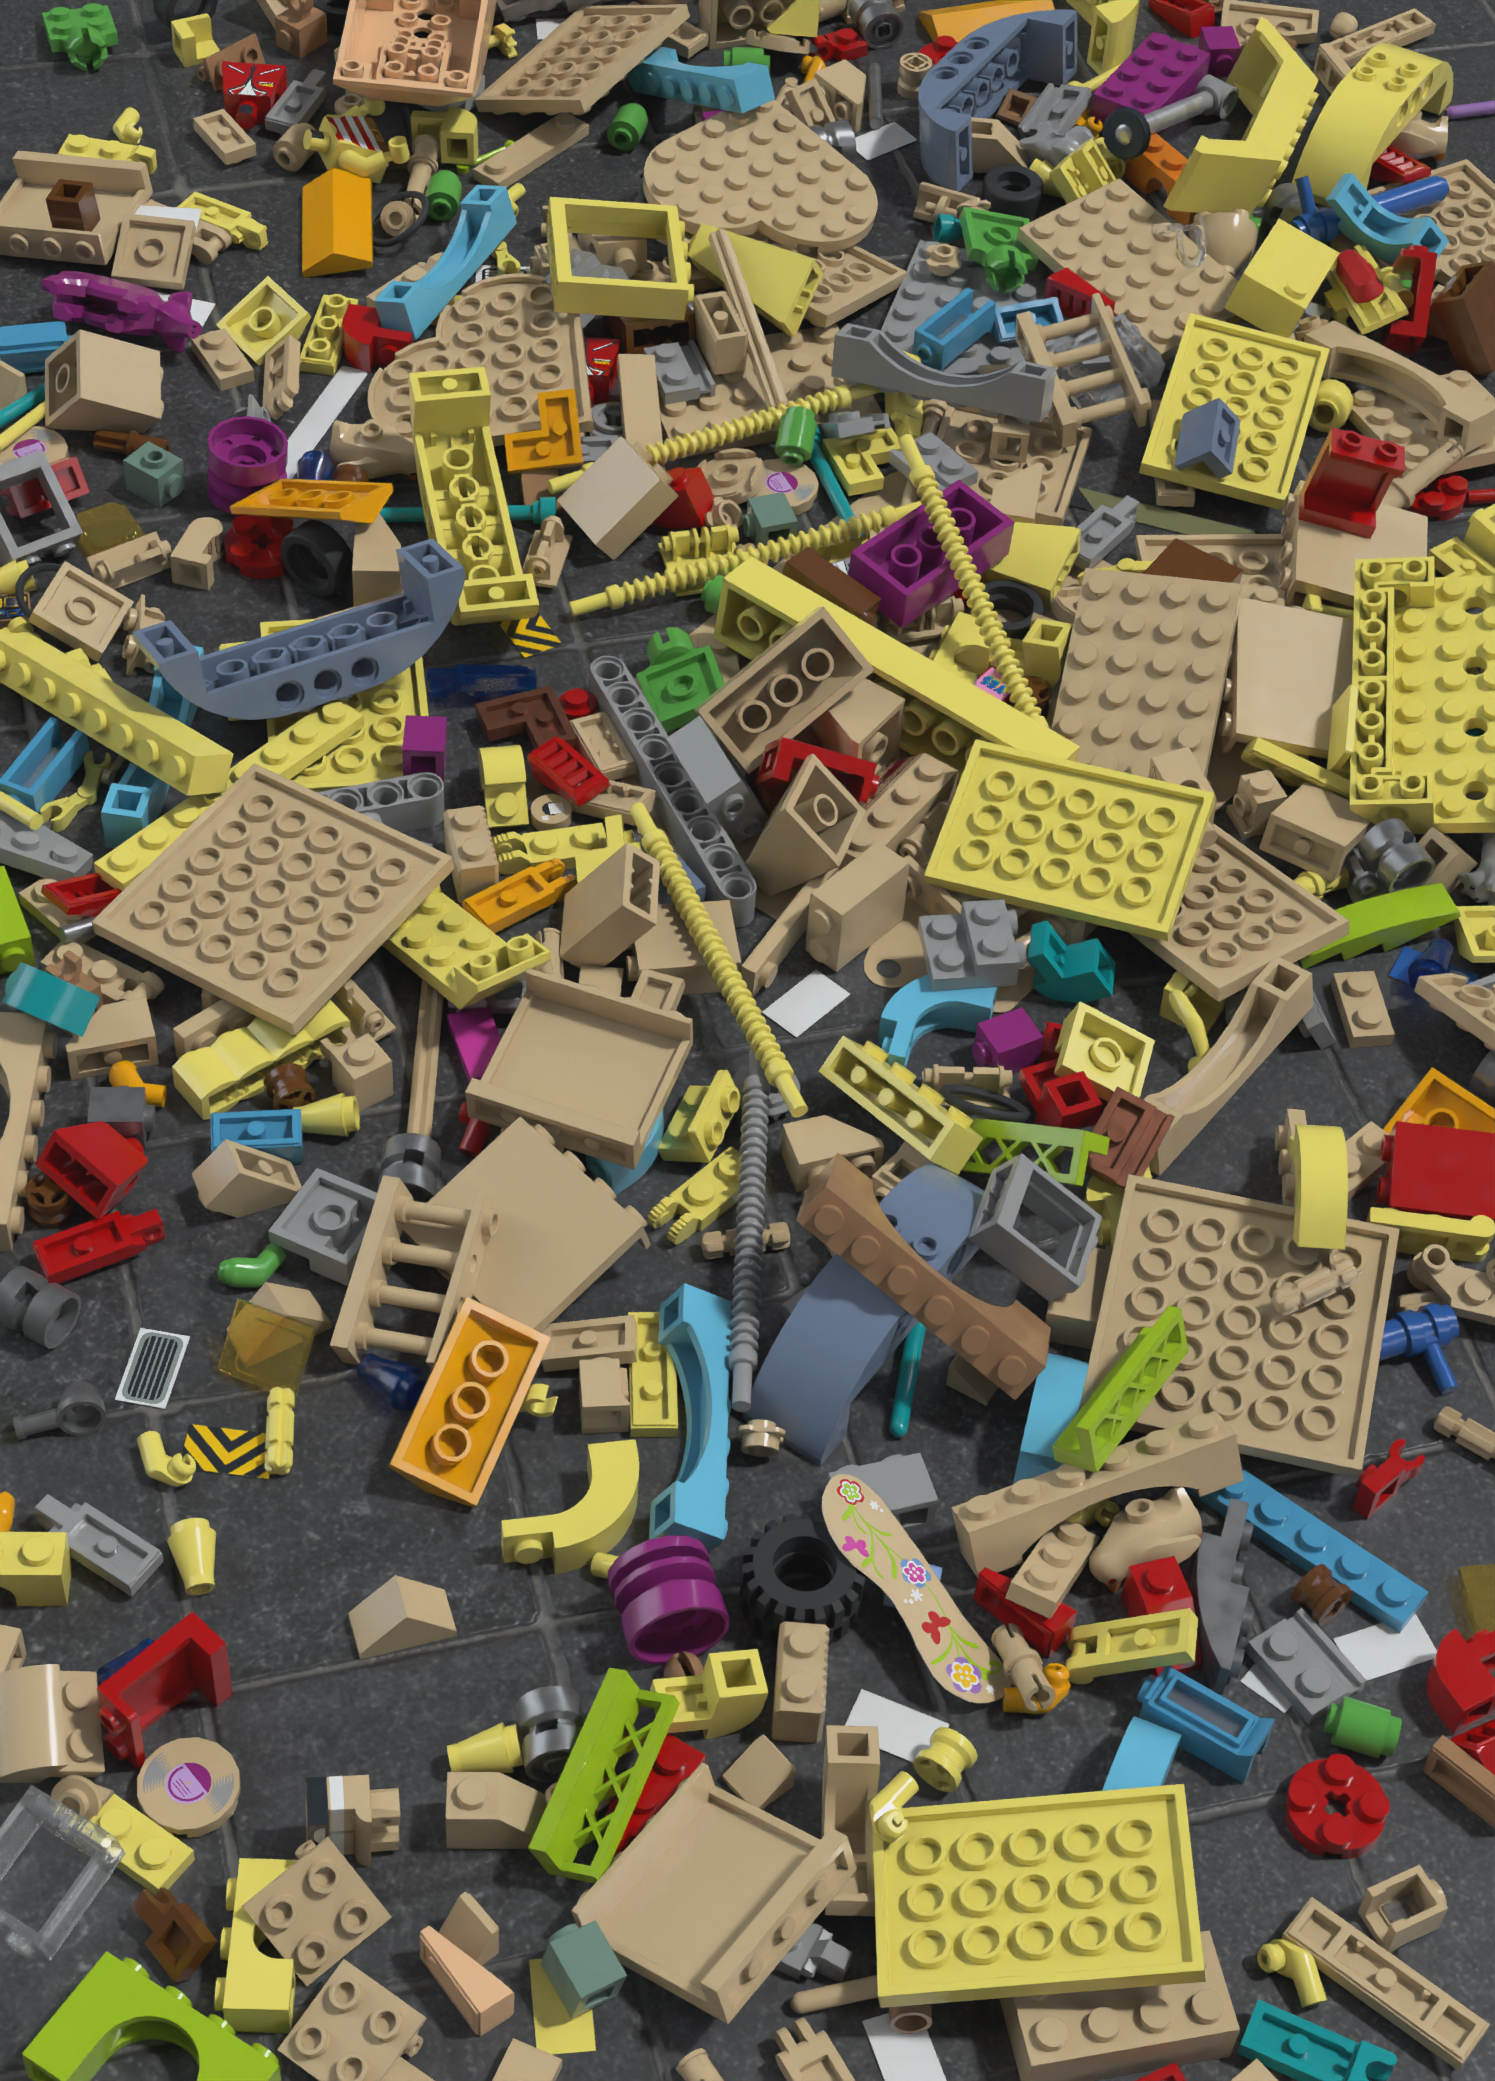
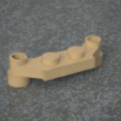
(1461, 1288)

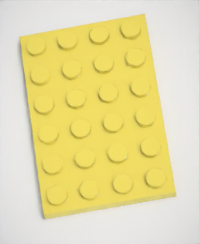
(1264, 382)
(375, 749)
(1070, 839)
(1037, 1897)

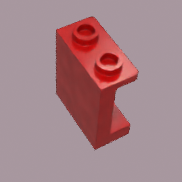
(1421, 266)
(1350, 482)
(789, 754)
(1438, 1171)
(157, 1681)

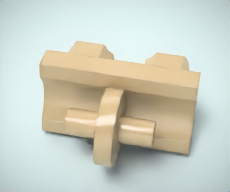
(938, 200)

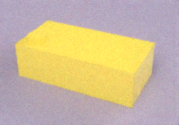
(1281, 280)

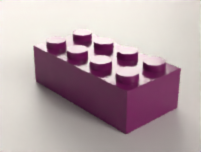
(1151, 77)
(907, 560)

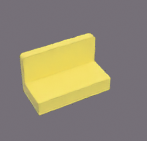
(1342, 732)

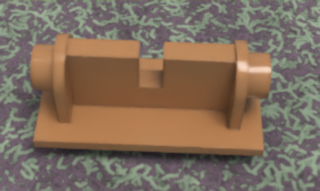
(244, 51)

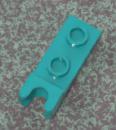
(1309, 2050)

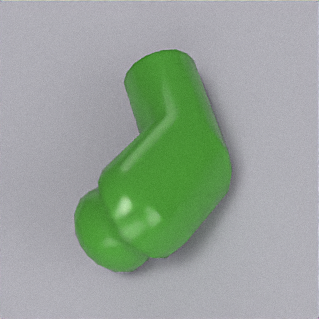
(251, 1271)

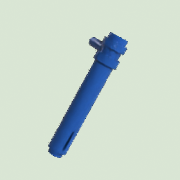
(1323, 222)
(1423, 1333)

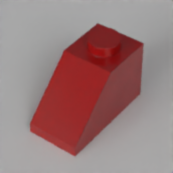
(1155, 1589)

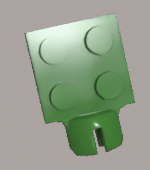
(81, 33)
(993, 243)
(678, 678)

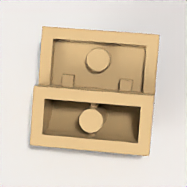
(49, 1724)

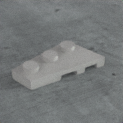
(41, 851)

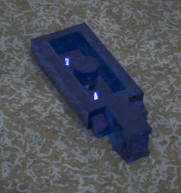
(480, 680)

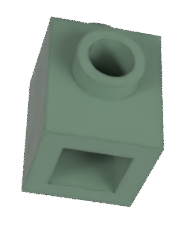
(154, 474)
(769, 519)
(582, 1967)

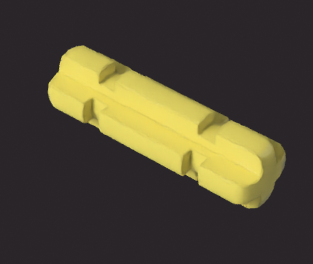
(279, 1431)

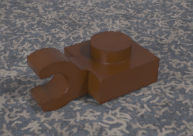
(178, 1935)

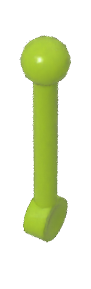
(464, 168)

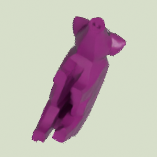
(122, 307)

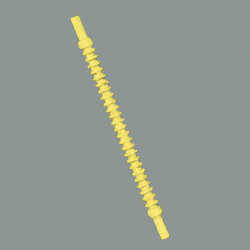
(839, 397)
(923, 478)
(616, 596)
(720, 963)

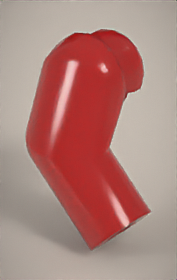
(475, 1133)

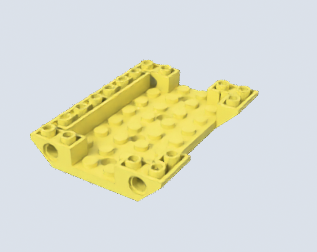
(1419, 700)

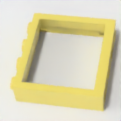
(609, 295)

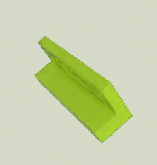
(1039, 1137)
(1123, 1393)
(587, 1776)

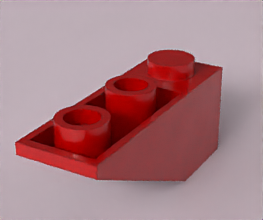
(692, 500)

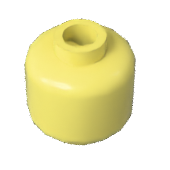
(1331, 406)

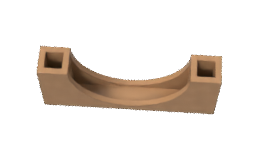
(998, 1341)

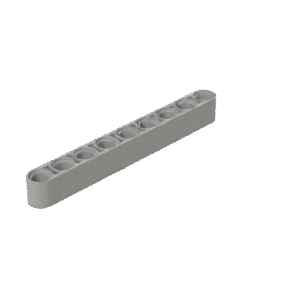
(680, 805)

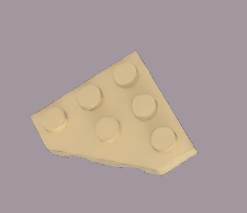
(1465, 1003)

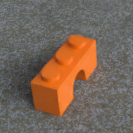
(1158, 169)

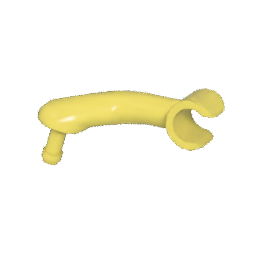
(1190, 1018)

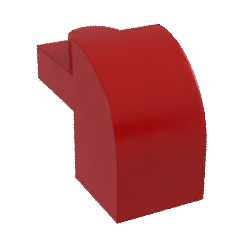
(367, 341)
(1060, 1100)
(1462, 1680)

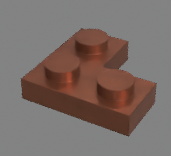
(531, 712)

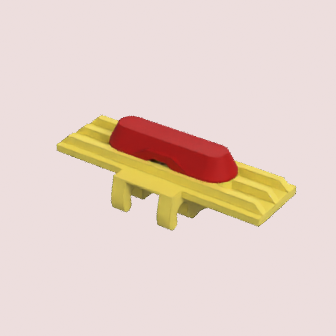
(1365, 291)

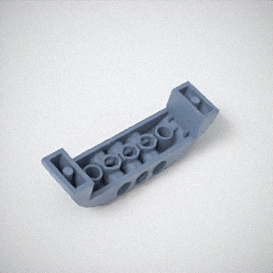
(977, 77)
(319, 658)
(850, 1326)

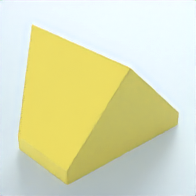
(798, 19)

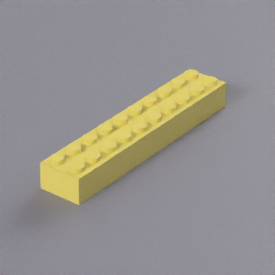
(940, 708)

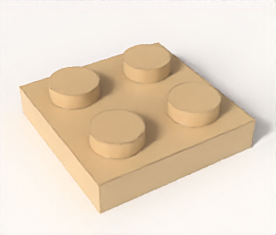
(154, 251)
(80, 611)

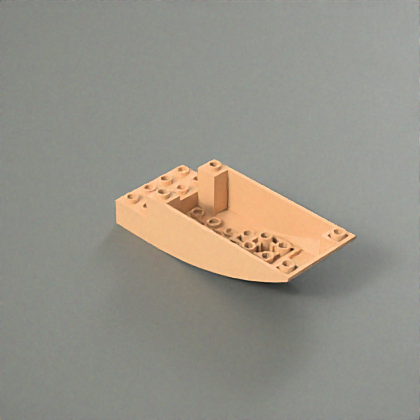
(389, 63)

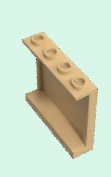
(25, 218)
(1323, 558)
(1285, 677)
(583, 1068)
(552, 1231)
(714, 1895)

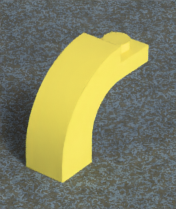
(1320, 1186)
(589, 1526)

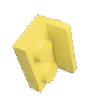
(701, 1121)

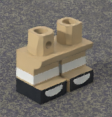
(352, 1815)

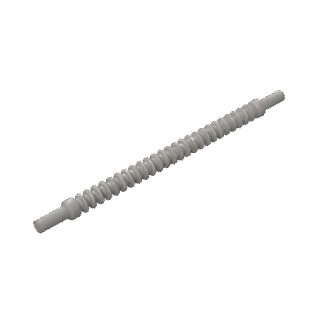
(748, 1251)

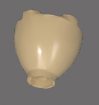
(1229, 238)

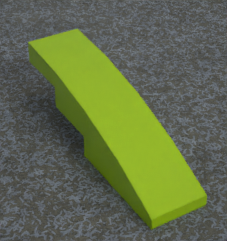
(1389, 921)

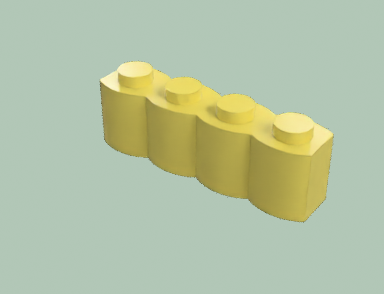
(240, 1059)

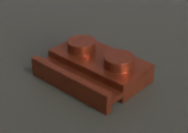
(1134, 1135)

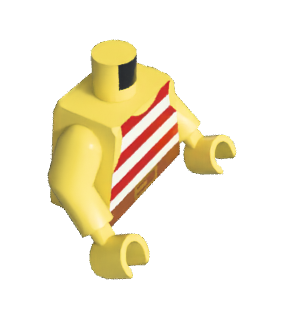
(355, 143)

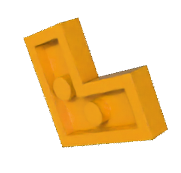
(556, 443)

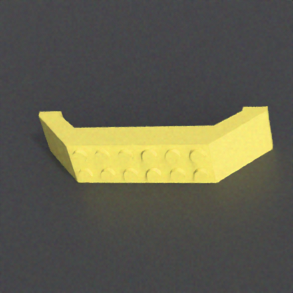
(1242, 173)

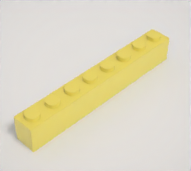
(113, 715)

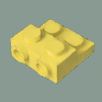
(1104, 1050)

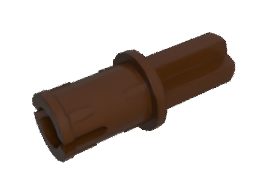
(124, 442)

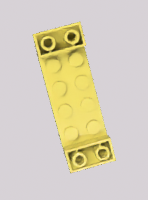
(461, 953)

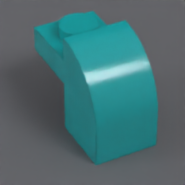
(1069, 972)
(50, 999)

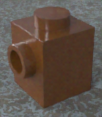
(73, 205)

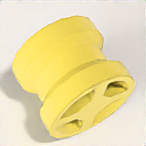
(945, 1759)

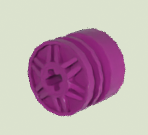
(243, 459)
(667, 1599)

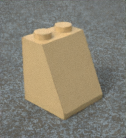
(102, 385)
(863, 724)
(805, 830)

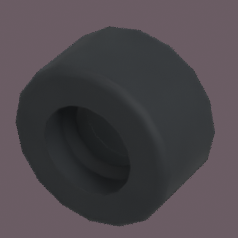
(1013, 191)

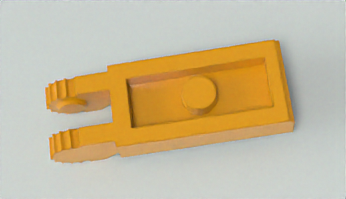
(520, 895)

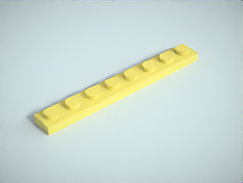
(283, 755)

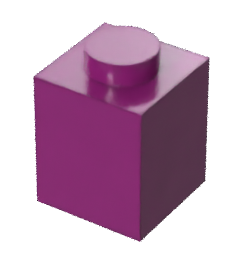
(1223, 46)
(425, 745)
(1008, 1042)

